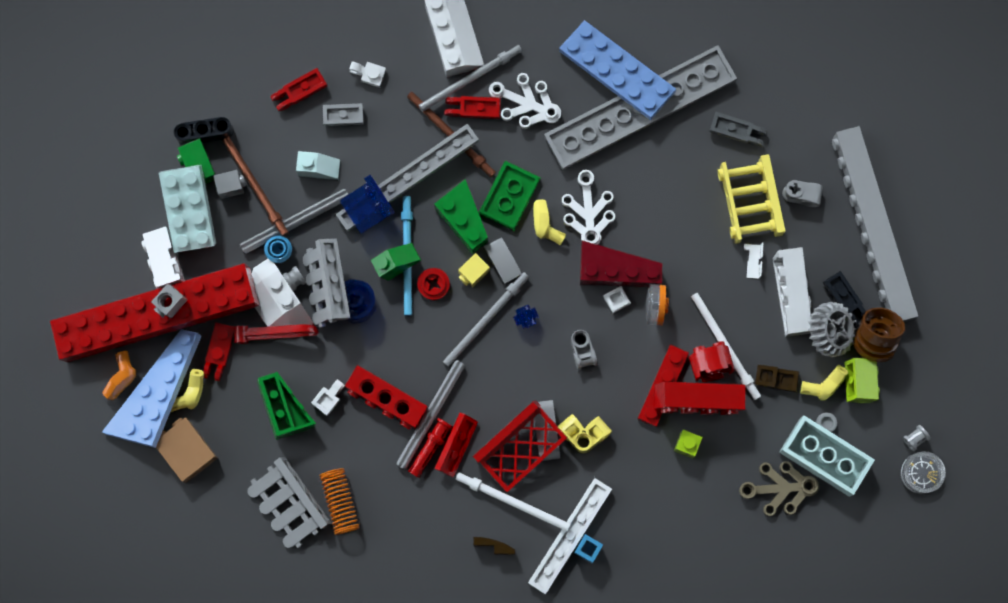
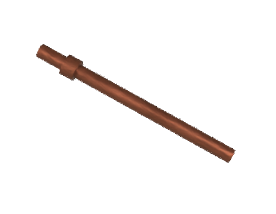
(478, 160)
(274, 217)

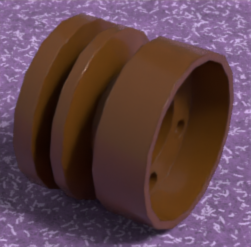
(879, 334)

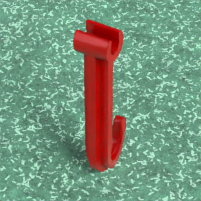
(244, 334)

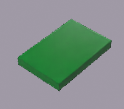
(509, 195)

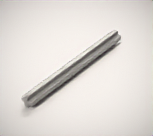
(294, 221)
(430, 414)

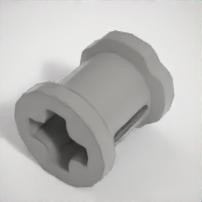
(916, 438)

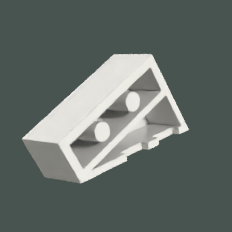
(162, 259)

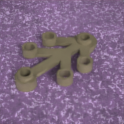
(782, 487)

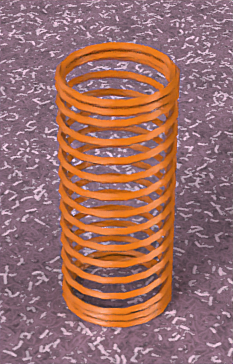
(332, 473)

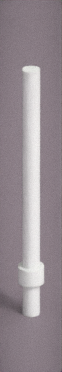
(746, 379)
(476, 484)

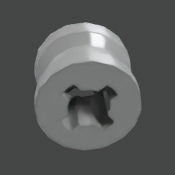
(294, 278)

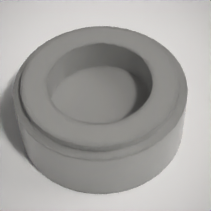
(827, 421)

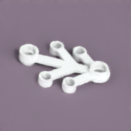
(527, 103)
(588, 213)

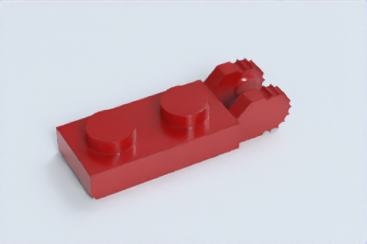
(300, 89)
(474, 107)
(219, 349)

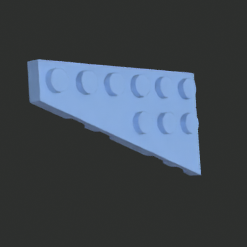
(149, 405)

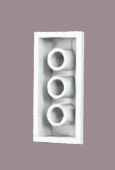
(454, 36)

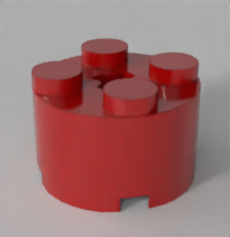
(711, 362)

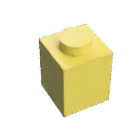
(473, 271)

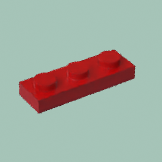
(456, 444)

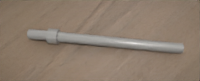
(502, 58)
(512, 290)

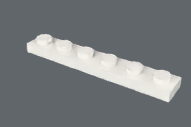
(567, 540)

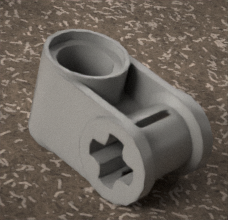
(806, 193)
(583, 351)

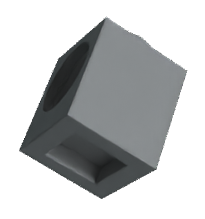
(229, 184)
(178, 301)

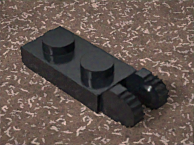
(844, 294)

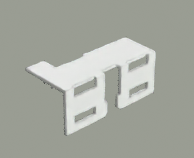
(753, 269)

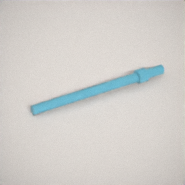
(407, 217)

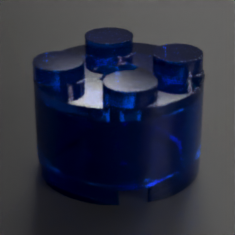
(367, 301)

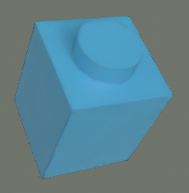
(588, 549)

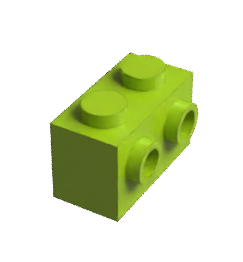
(861, 381)

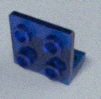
(367, 205)

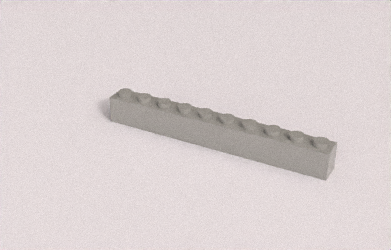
(874, 223)

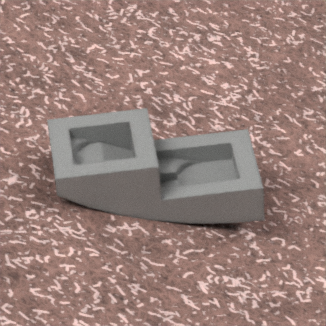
(502, 260)

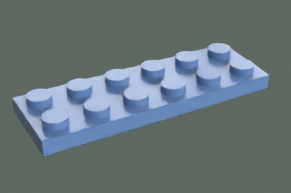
(617, 70)

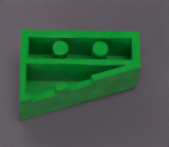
(462, 217)
(282, 407)

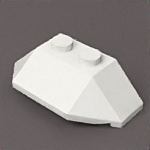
(276, 299)

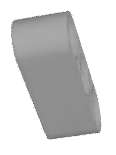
(552, 436)

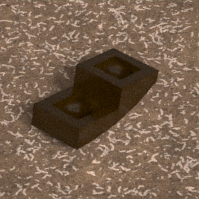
(777, 378)
(499, 547)

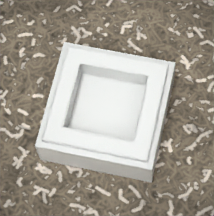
(616, 299)

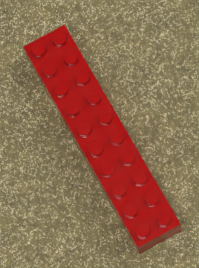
(136, 320)

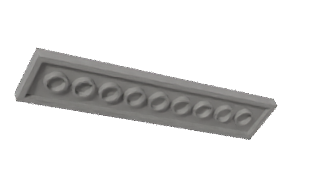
(618, 119)

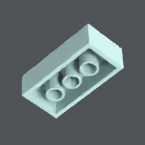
(187, 208)
(826, 456)

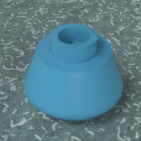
(278, 245)

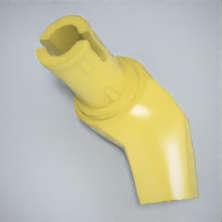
(542, 225)
(828, 387)
(193, 392)

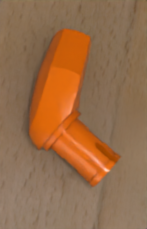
(122, 378)

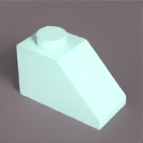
(317, 165)

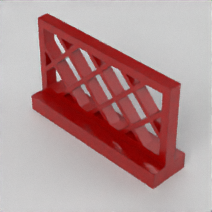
(512, 430)

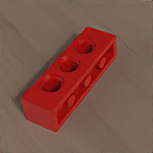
(361, 377)

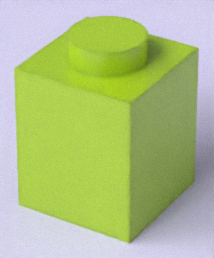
(688, 444)

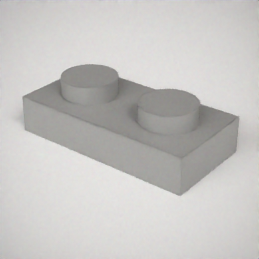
(343, 114)

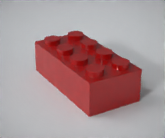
(701, 397)

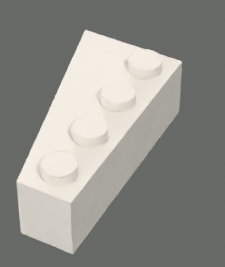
(792, 291)

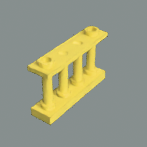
(767, 186)

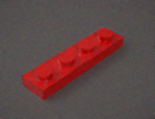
(668, 372)

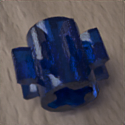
(526, 316)

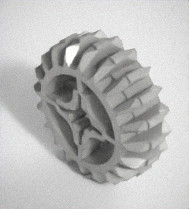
(833, 334)

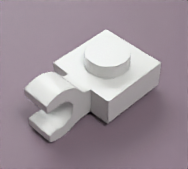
(371, 73)
(327, 399)

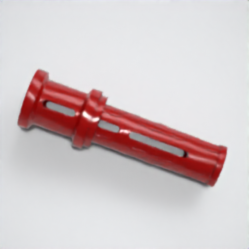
(435, 439)

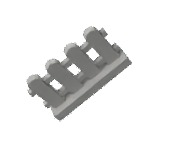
(332, 278)
(298, 508)

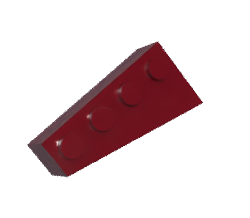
(616, 268)

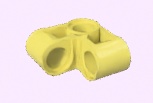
(594, 432)

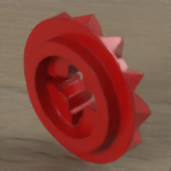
(430, 275)

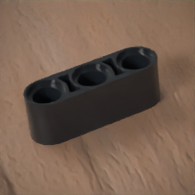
(194, 127)

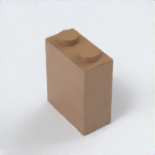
(185, 450)

